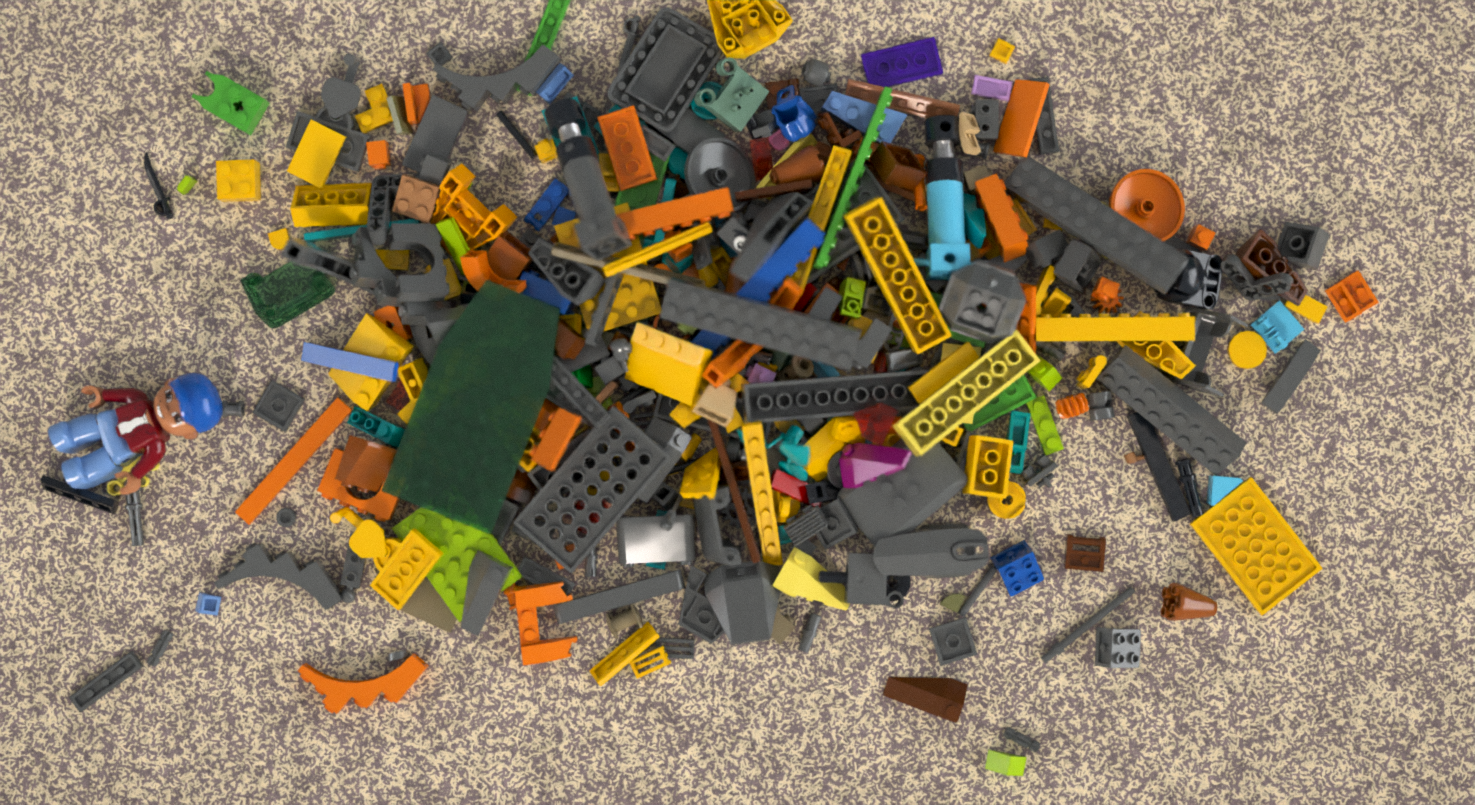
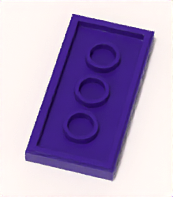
(902, 63)

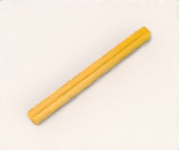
(657, 249)

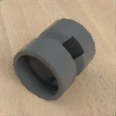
(1100, 405)
(736, 450)

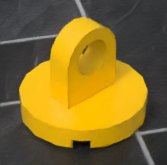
(784, 506)

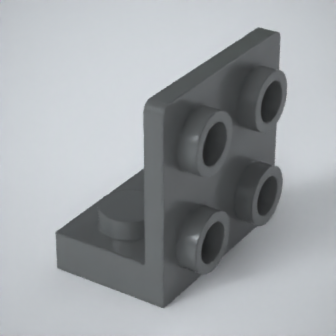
(1117, 648)

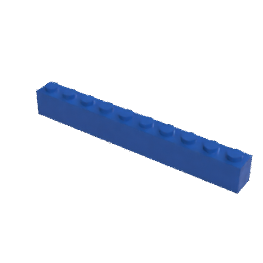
(771, 275)

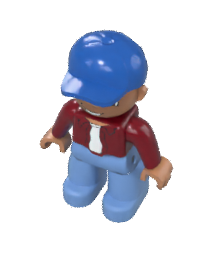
(135, 429)

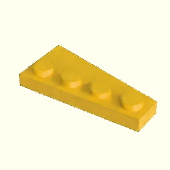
(683, 412)

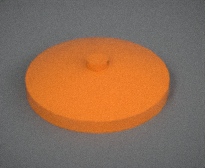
(1150, 202)

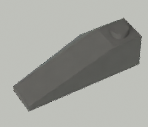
(571, 278)
(671, 440)
(483, 587)

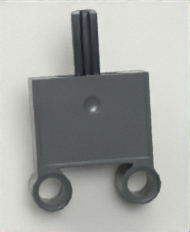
(862, 581)

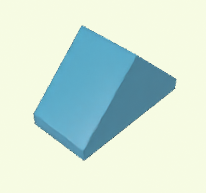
(1219, 487)

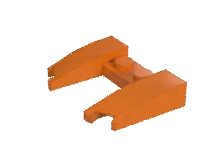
(532, 648)

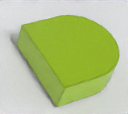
(186, 184)

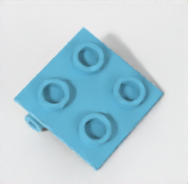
(1277, 327)

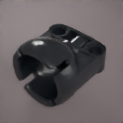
(1198, 282)

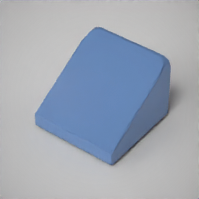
(208, 604)

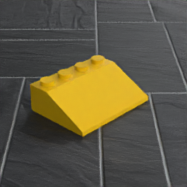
(374, 340)
(666, 363)

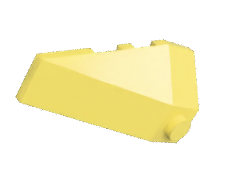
(800, 578)

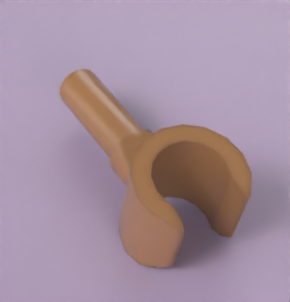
(1132, 458)

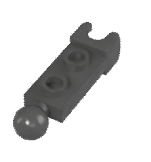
(351, 574)

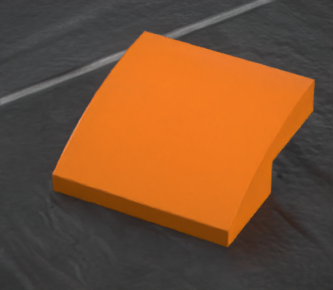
(1351, 296)

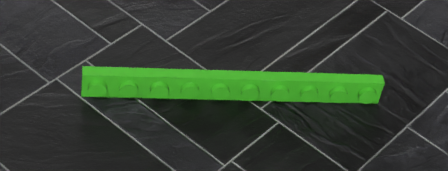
(856, 171)

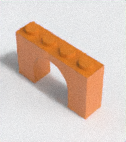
(381, 505)

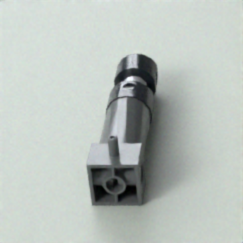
(599, 227)

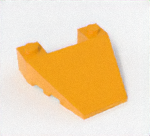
(472, 217)

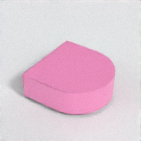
(778, 142)

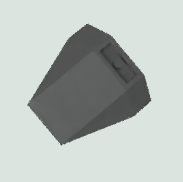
(744, 600)

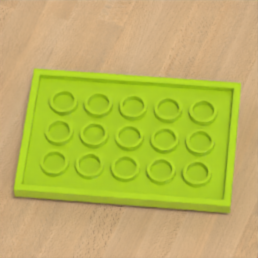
(459, 547)

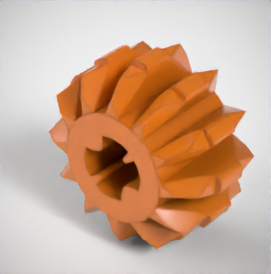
(1108, 307)
(1072, 405)

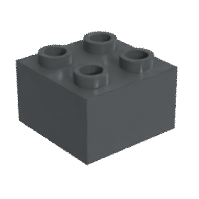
(1077, 266)

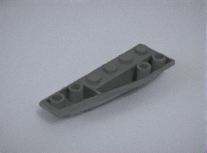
(769, 231)

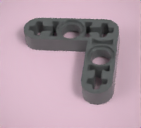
(1233, 266)

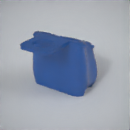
(793, 115)

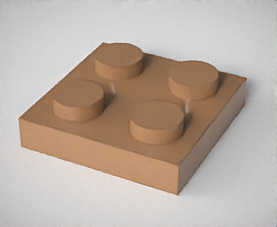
(416, 198)

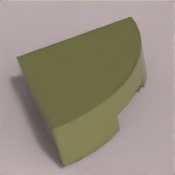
(953, 602)

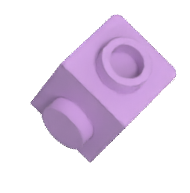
(759, 374)

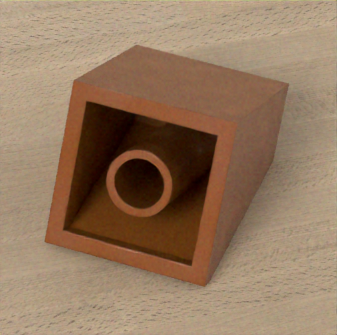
(364, 464)

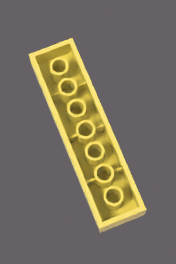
(966, 393)

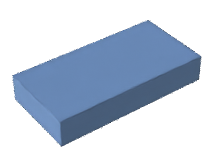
(554, 83)

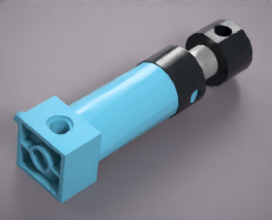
(944, 200)

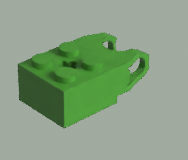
(226, 102)

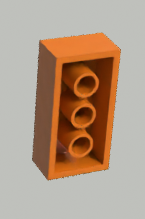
(1001, 218)

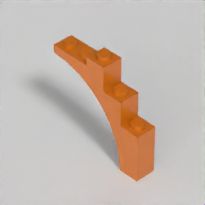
(738, 354)
(365, 692)

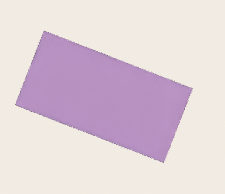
(991, 88)

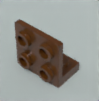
(834, 137)

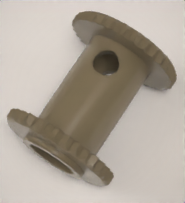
(799, 367)
(624, 620)

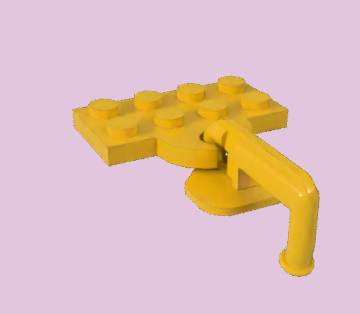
(400, 562)

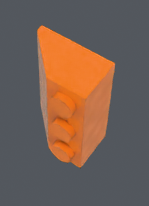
(554, 438)

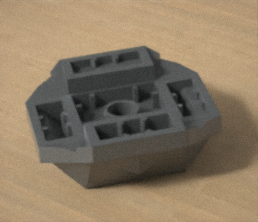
(984, 284)

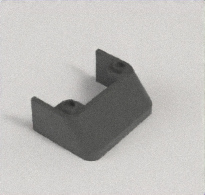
(1207, 326)

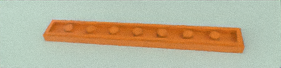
(293, 461)

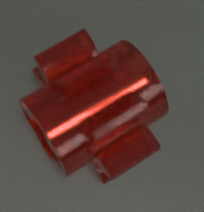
(880, 363)

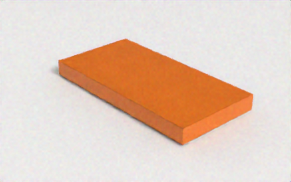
(1021, 118)
(627, 148)

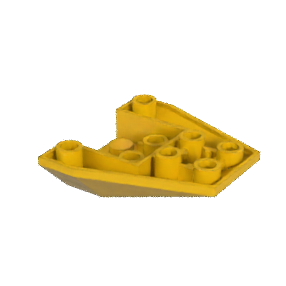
(747, 25)

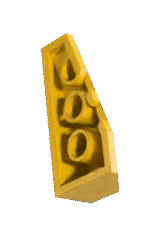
(1162, 355)

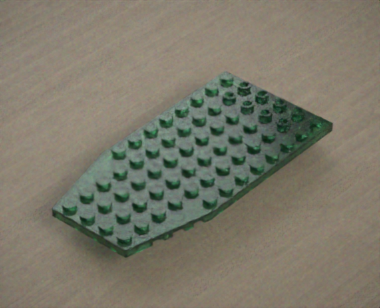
(477, 408)

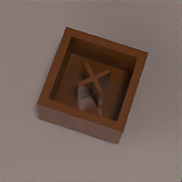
(897, 166)

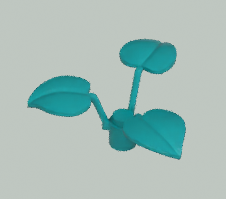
(796, 453)

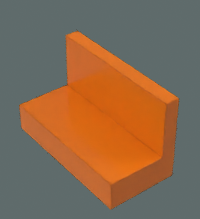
(416, 101)

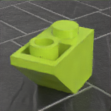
(852, 297)
(1044, 374)

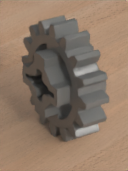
(750, 510)

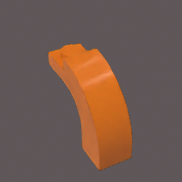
(478, 270)

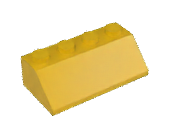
(331, 205)

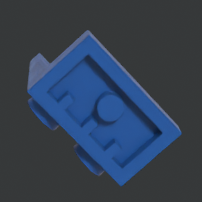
(1018, 568)

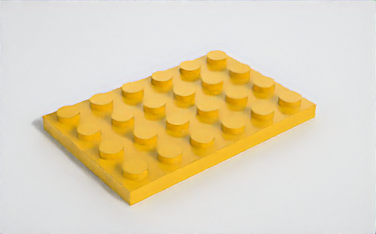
(636, 295)
(1256, 546)

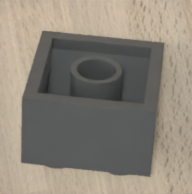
(1303, 245)

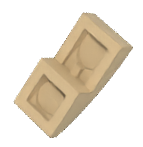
(967, 130)

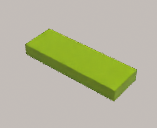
(453, 239)

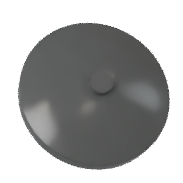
(719, 165)

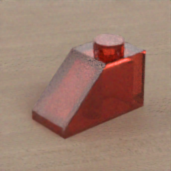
(760, 157)

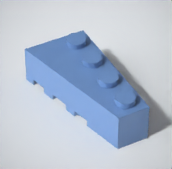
(857, 115)

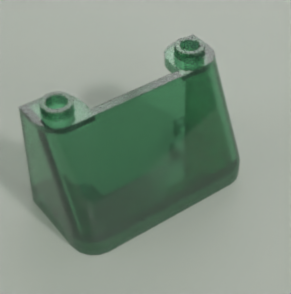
(286, 292)

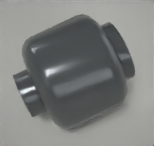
(816, 72)

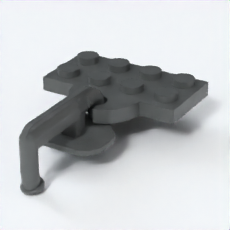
(339, 99)

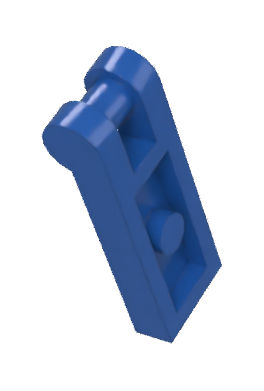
(547, 204)

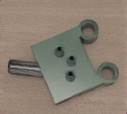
(736, 99)

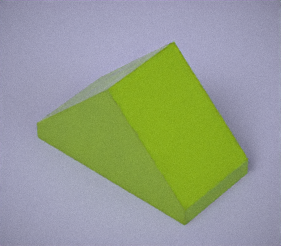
(1005, 763)

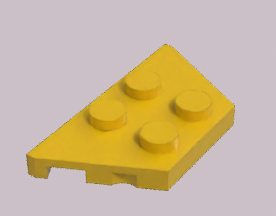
(702, 476)

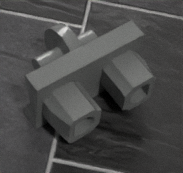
(1046, 466)

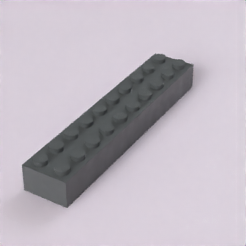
(1096, 224)
(760, 323)
(827, 396)

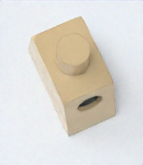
(717, 404)

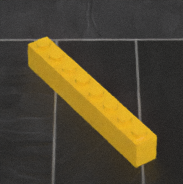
(1116, 328)

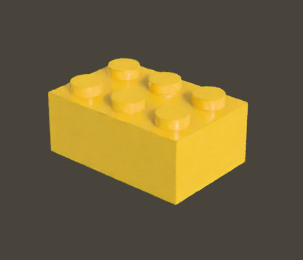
(988, 466)

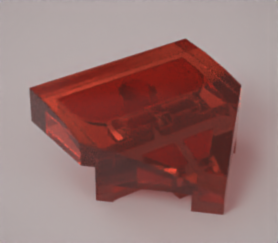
(875, 422)

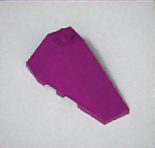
(867, 461)

